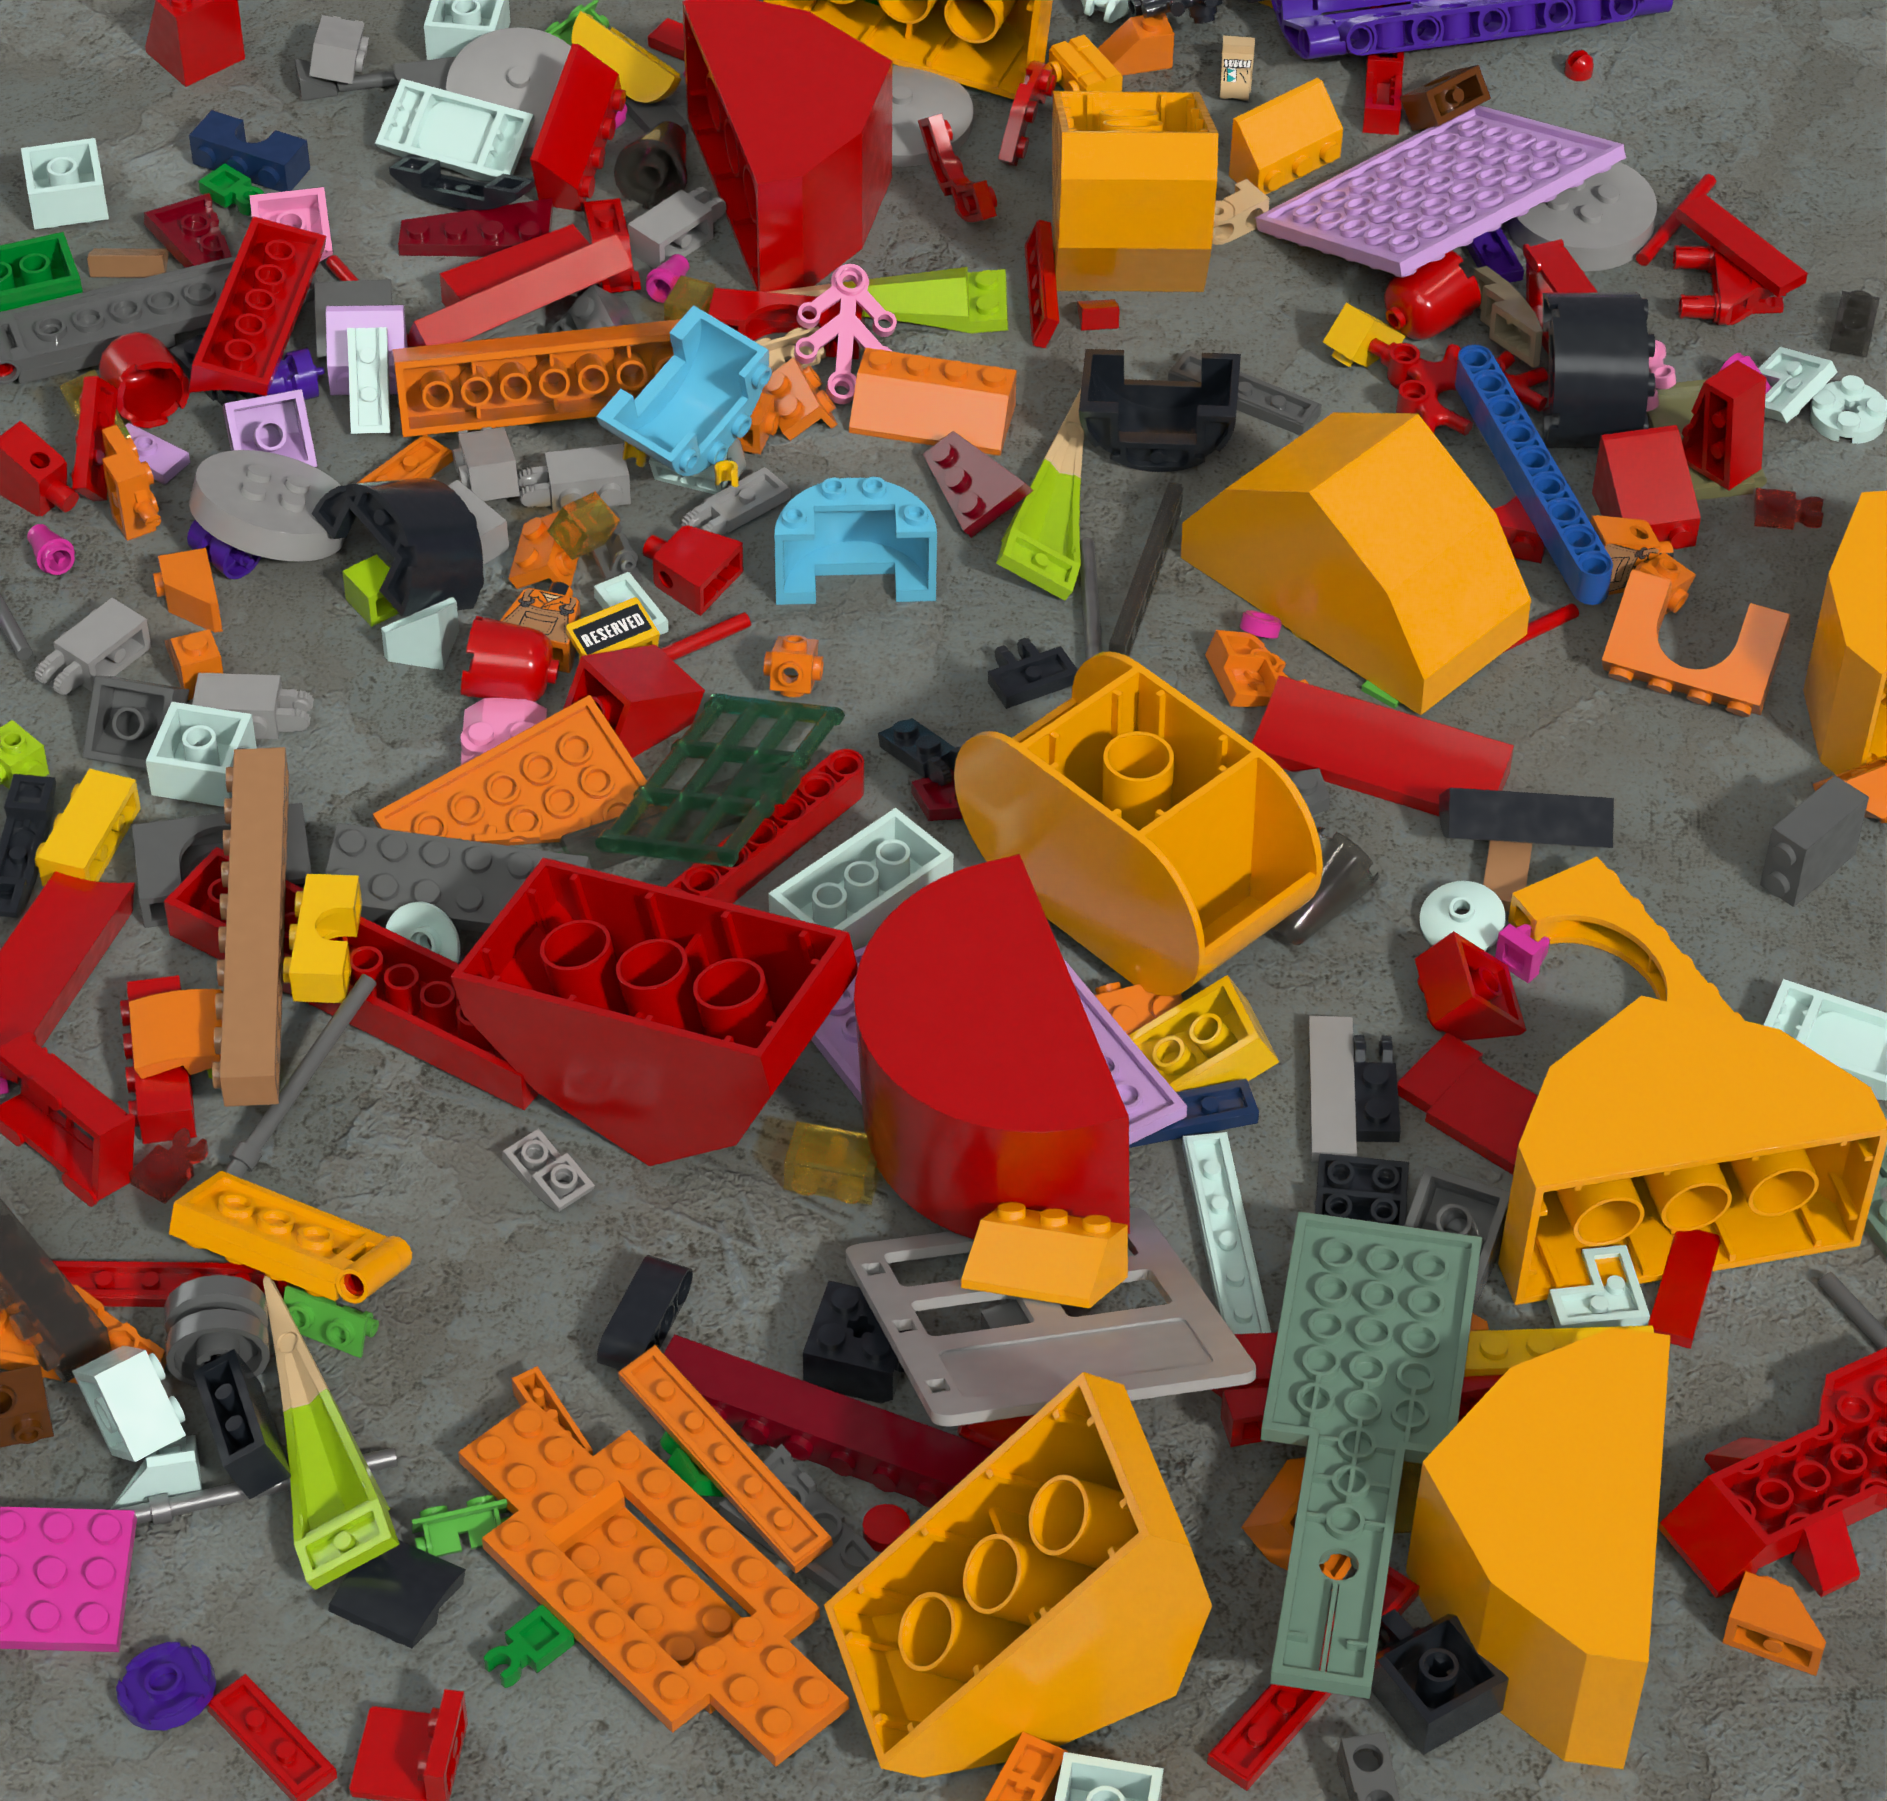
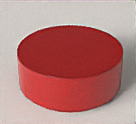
(884, 1525)

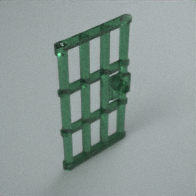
(763, 780)

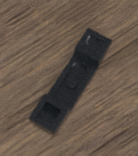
(425, 179)
(26, 827)

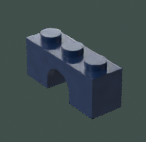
(271, 163)

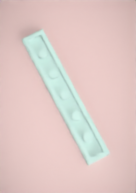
(1225, 1233)

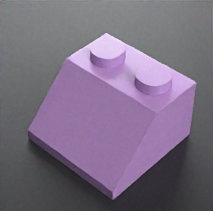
(343, 317)
(271, 425)

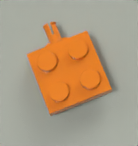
(128, 487)

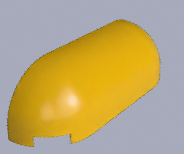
(640, 72)

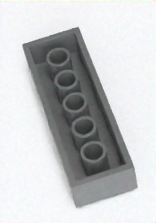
(457, 875)

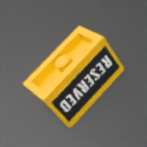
(613, 629)

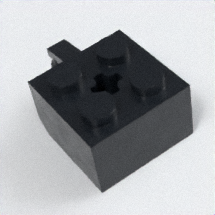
(849, 1348)
(1434, 1680)

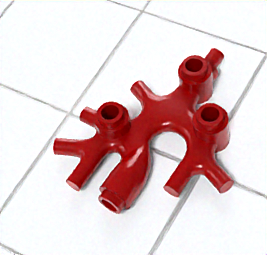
(1422, 381)

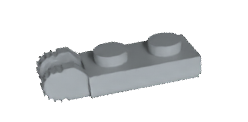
(739, 504)

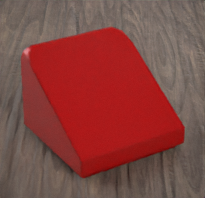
(1098, 314)

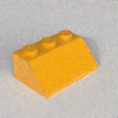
(1285, 138)
(1047, 1255)

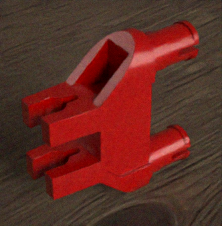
(1734, 291)

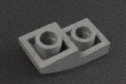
(545, 1172)

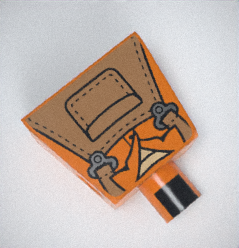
(1628, 544)
(549, 614)

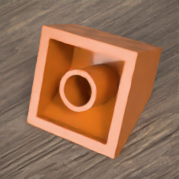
(1274, 1520)

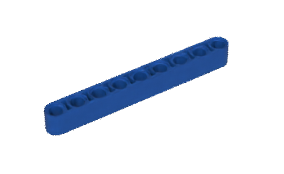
(1533, 475)

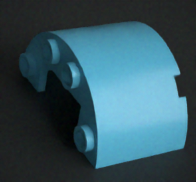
(696, 399)
(855, 530)

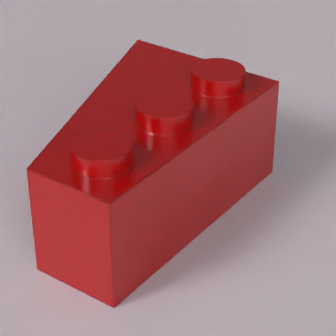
(1727, 426)

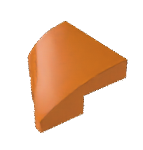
(1244, 668)

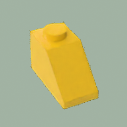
(1353, 334)

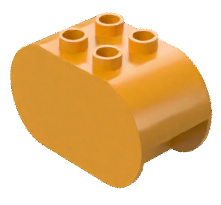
(1143, 825)

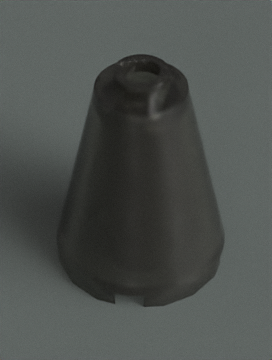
(653, 165)
(1342, 883)

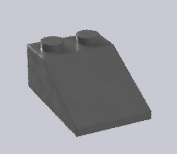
(1462, 1207)

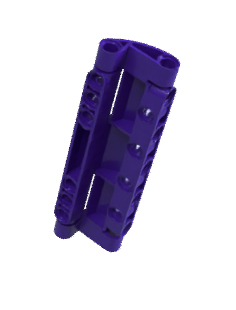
(1438, 22)

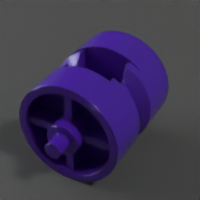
(297, 373)
(225, 558)

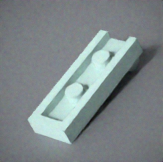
(369, 380)

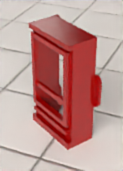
(1551, 270)
(50, 1085)

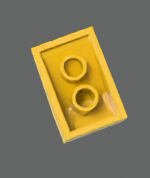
(1207, 1040)

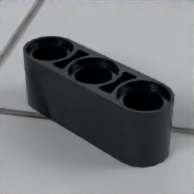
(645, 1312)

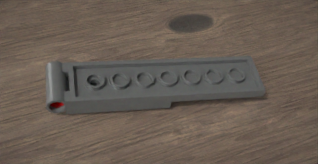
(78, 328)

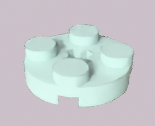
(1849, 394)

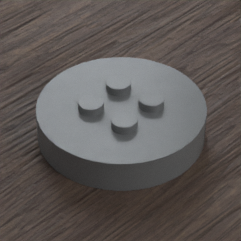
(1599, 221)
(263, 504)

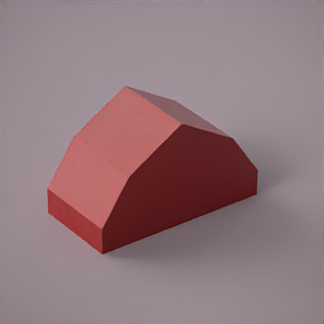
(789, 133)
(650, 1004)

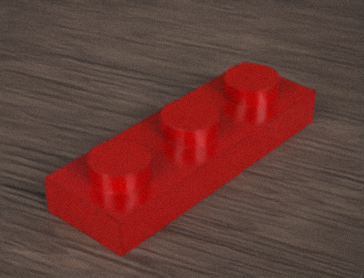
(97, 412)

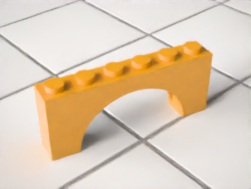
(1596, 910)

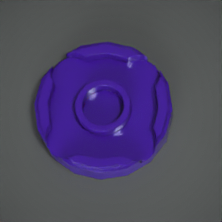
(166, 1686)

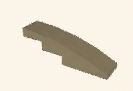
(1509, 317)

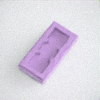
(162, 457)

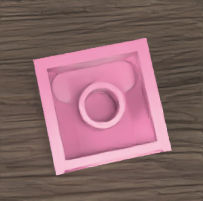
(298, 209)
(494, 722)

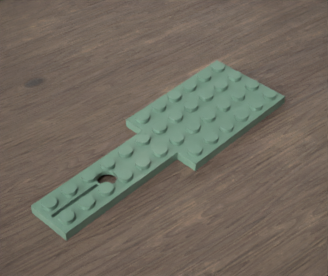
(1364, 1381)

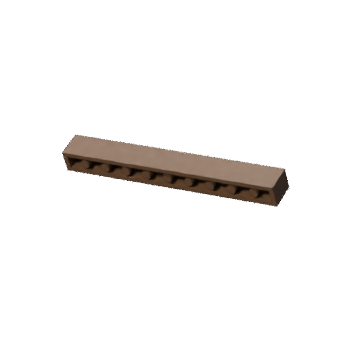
(253, 928)

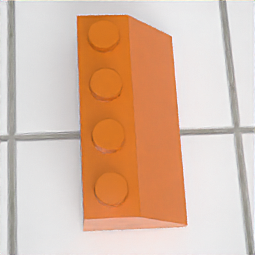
(930, 397)

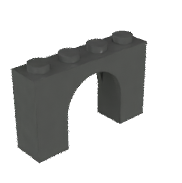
(173, 847)

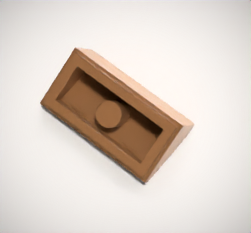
(127, 262)

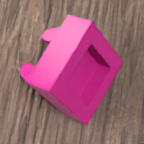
(1521, 951)

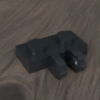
(1032, 676)

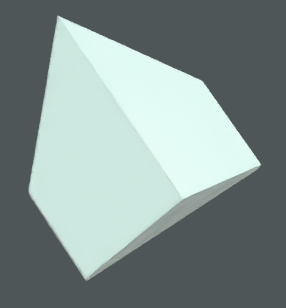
(423, 637)
(167, 1470)

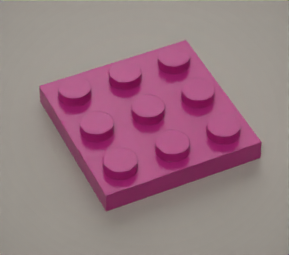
(64, 1577)

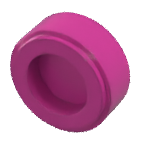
(1260, 624)

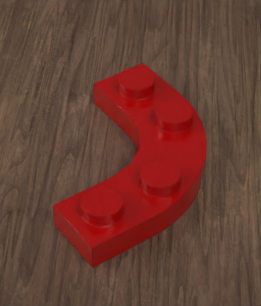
(1036, 87)
(972, 199)

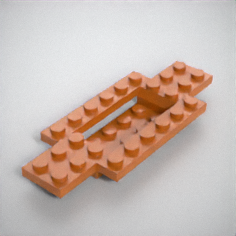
(638, 1600)

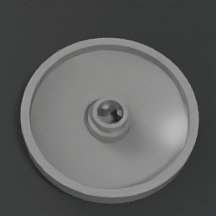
(511, 70)
(919, 96)

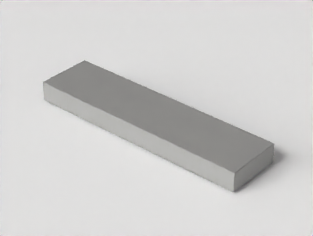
(1331, 1086)

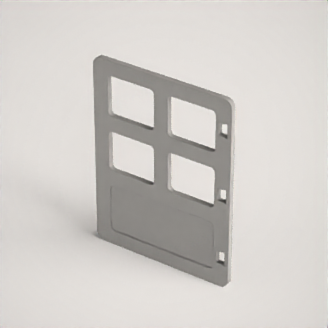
(1026, 1365)

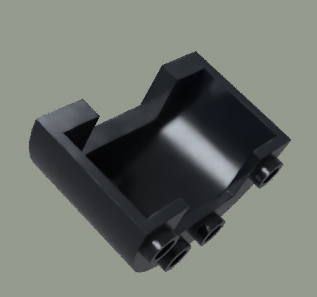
(1596, 366)
(1157, 421)
(423, 530)

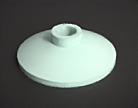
(424, 920)
(1478, 926)

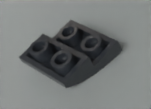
(1362, 1188)
(398, 1593)

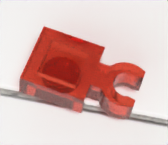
(1781, 509)
(167, 1171)

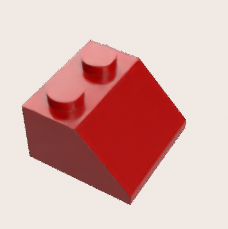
(1468, 991)

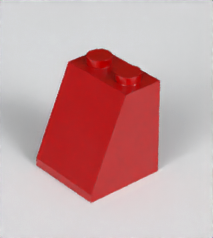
(195, 37)
(1648, 479)
(638, 694)

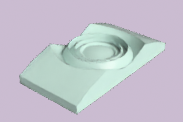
(456, 129)
(1836, 1029)

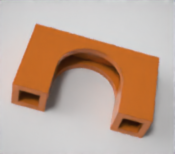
(1737, 681)

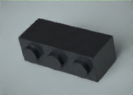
(242, 1424)

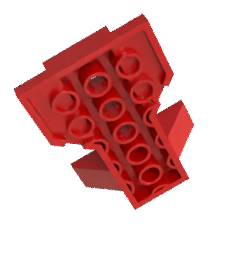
(1792, 1492)

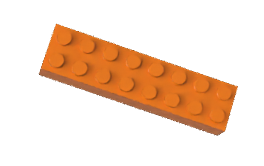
(525, 377)

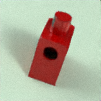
(33, 472)
(694, 565)

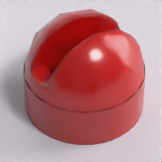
(1579, 66)

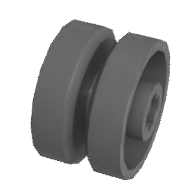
(213, 1318)

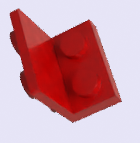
(411, 1752)

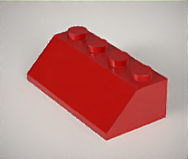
(576, 130)

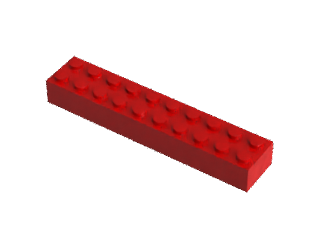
(408, 1007)

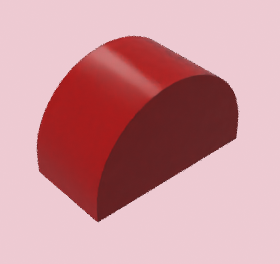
(984, 1059)

